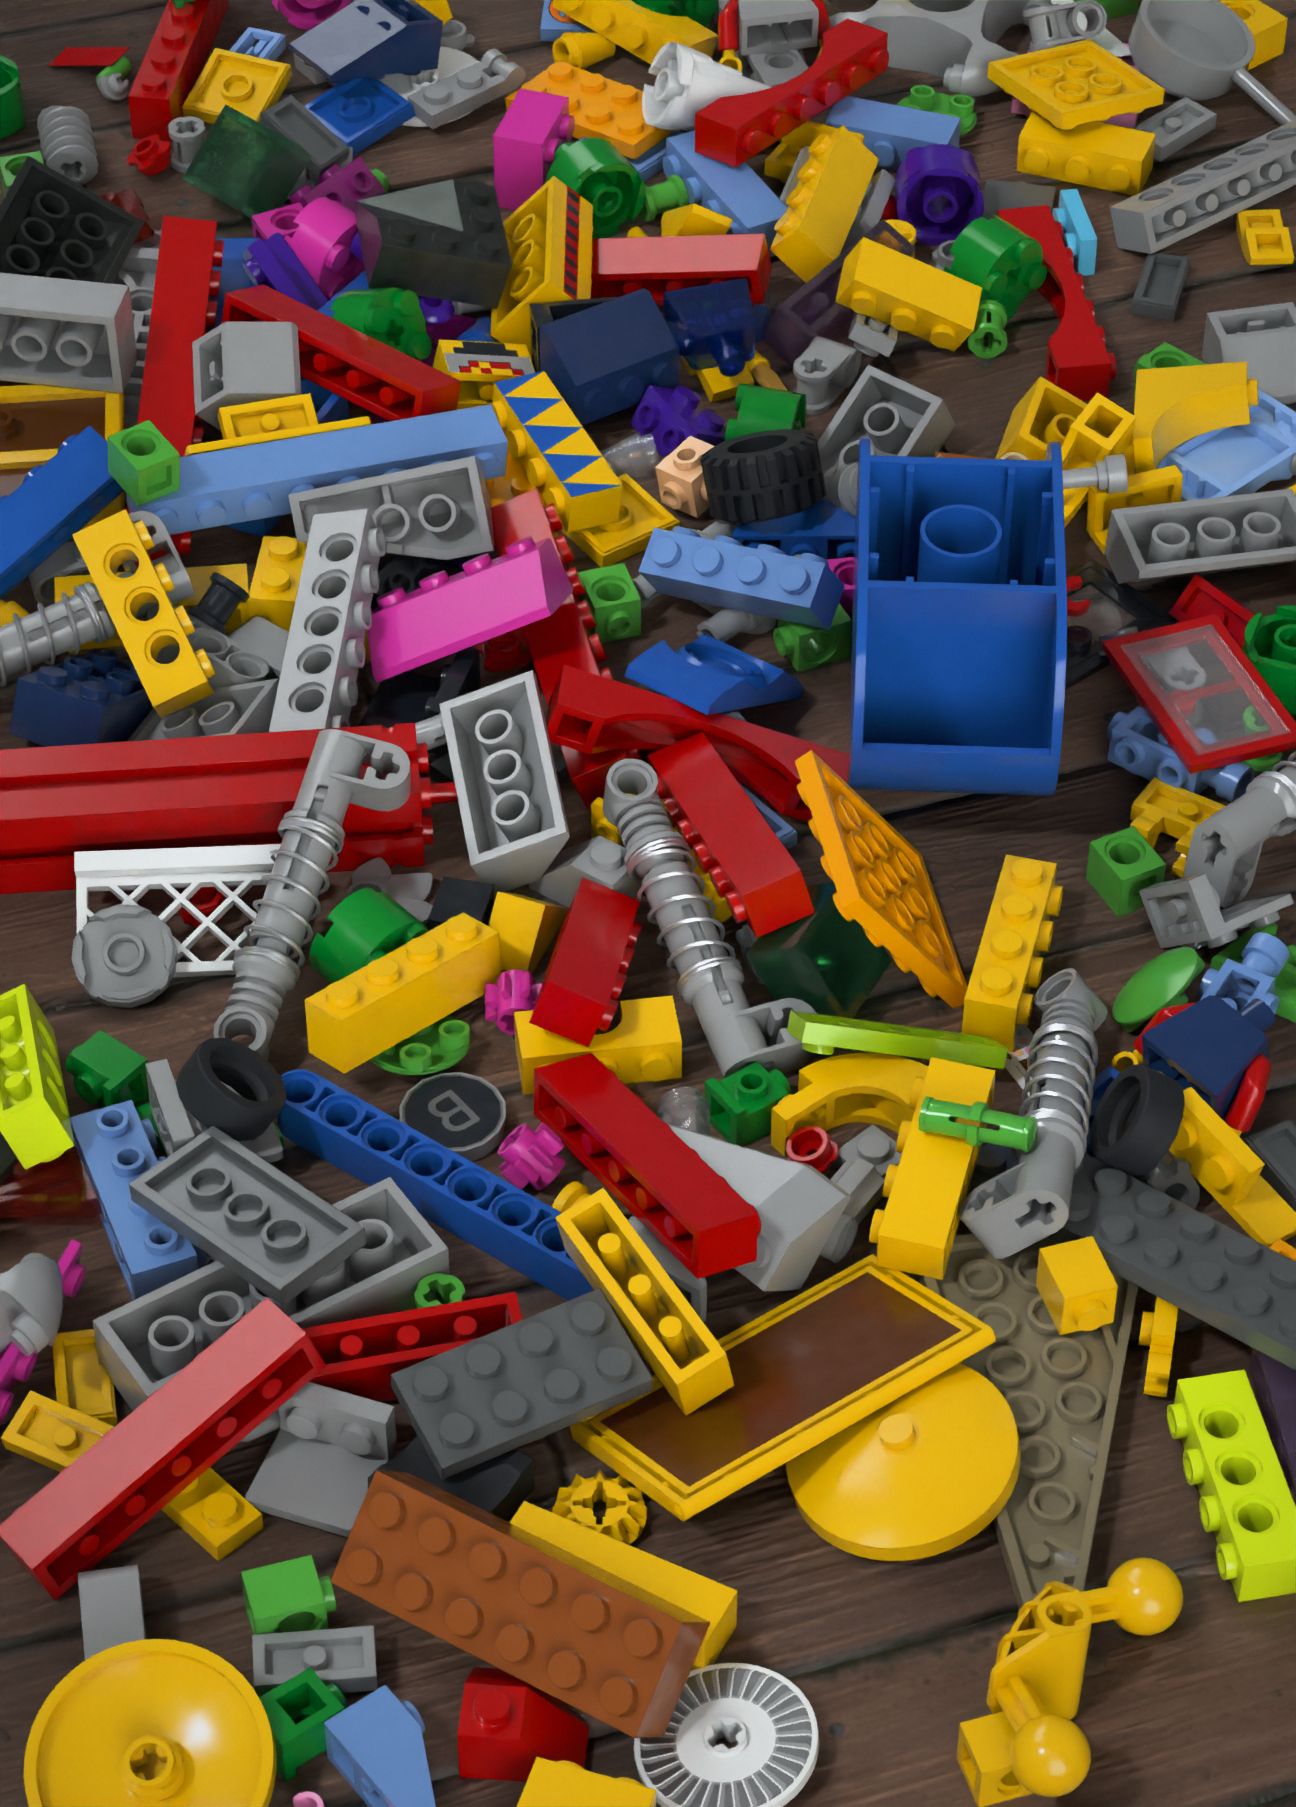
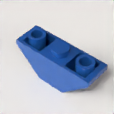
(817, 530)

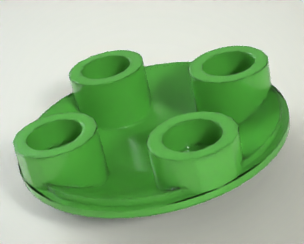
(958, 105)
(1156, 986)
(428, 1050)

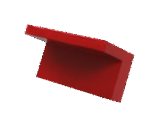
(1204, 599)

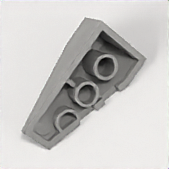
(423, 511)
(793, 1203)

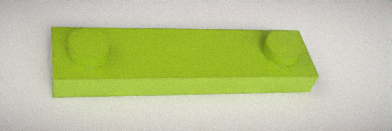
(825, 1032)

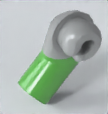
(110, 80)

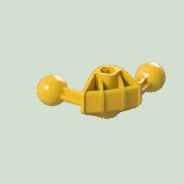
(1044, 1664)

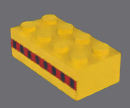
(549, 258)

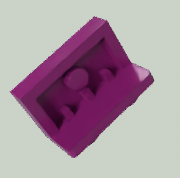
(342, 185)

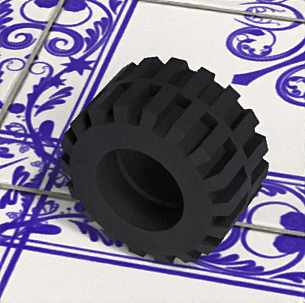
(763, 476)

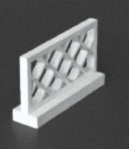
(173, 869)

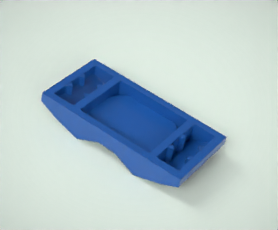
(712, 676)

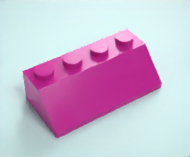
(466, 607)

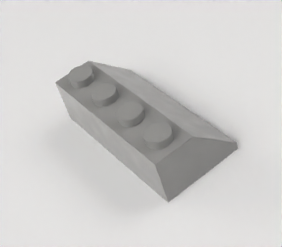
(1202, 536)
(505, 781)

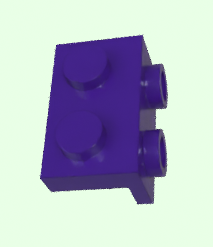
(277, 266)
(675, 416)

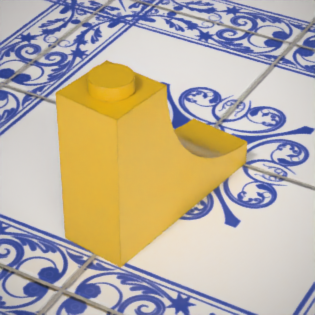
(1185, 403)

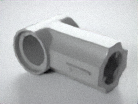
(866, 1189)

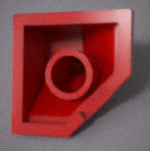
(511, 1724)

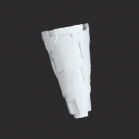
(687, 84)

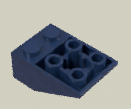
(372, 41)
(80, 701)

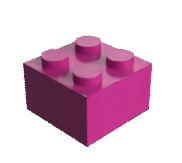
(527, 144)

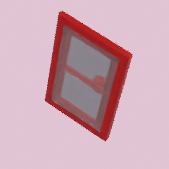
(1203, 693)

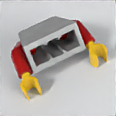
(770, 27)

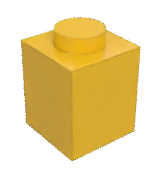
(1076, 1285)

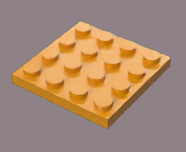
(880, 881)

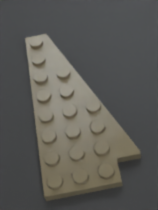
(1062, 1405)

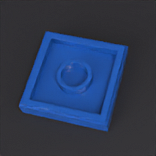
(361, 111)

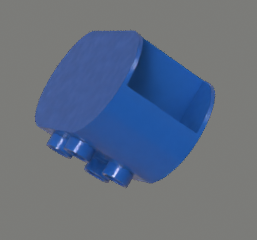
(958, 624)

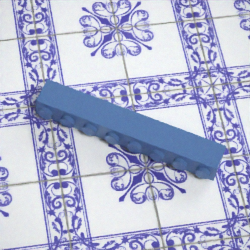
(257, 478)

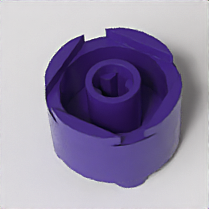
(938, 192)

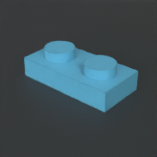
(1077, 231)

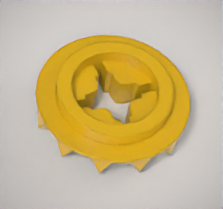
(624, 1504)

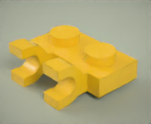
(1172, 812)

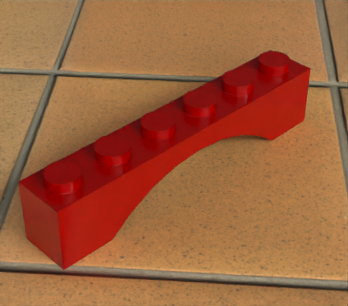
(746, 124)
(1077, 349)
(607, 715)

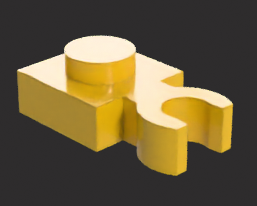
(1159, 1334)

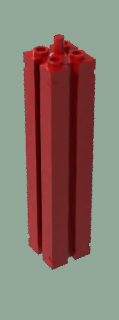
(188, 796)

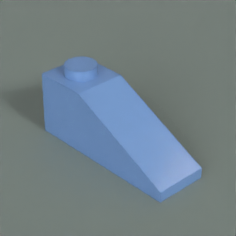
(381, 1751)

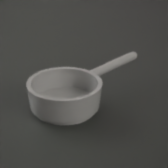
(1198, 52)

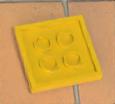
(1075, 84)

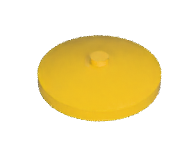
(913, 1472)
(151, 1731)

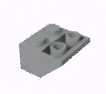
(1262, 338)
(244, 365)

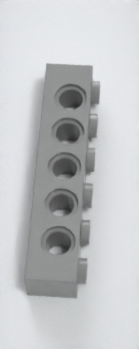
(1207, 192)
(329, 622)

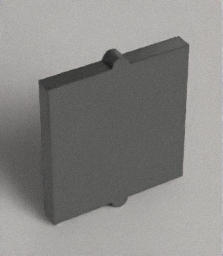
(1009, 195)

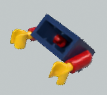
(1213, 1052)

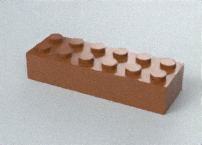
(520, 1603)

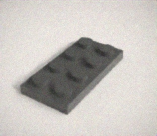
(248, 1215)
(521, 1383)

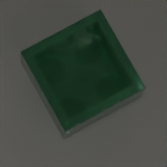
(246, 165)
(820, 959)

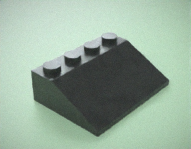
(62, 228)

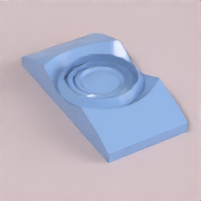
(1239, 456)

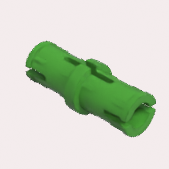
(941, 1118)

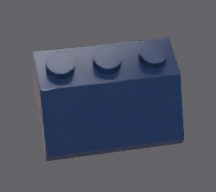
(609, 355)

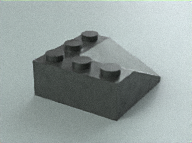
(436, 242)

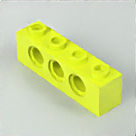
(31, 1082)
(1238, 1483)

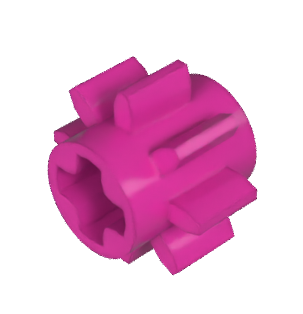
(512, 993)
(531, 1156)

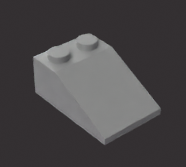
(894, 415)
(228, 711)

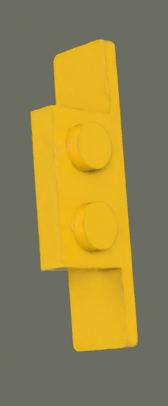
(270, 422)
(1231, 1172)

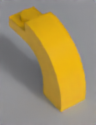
(846, 1091)

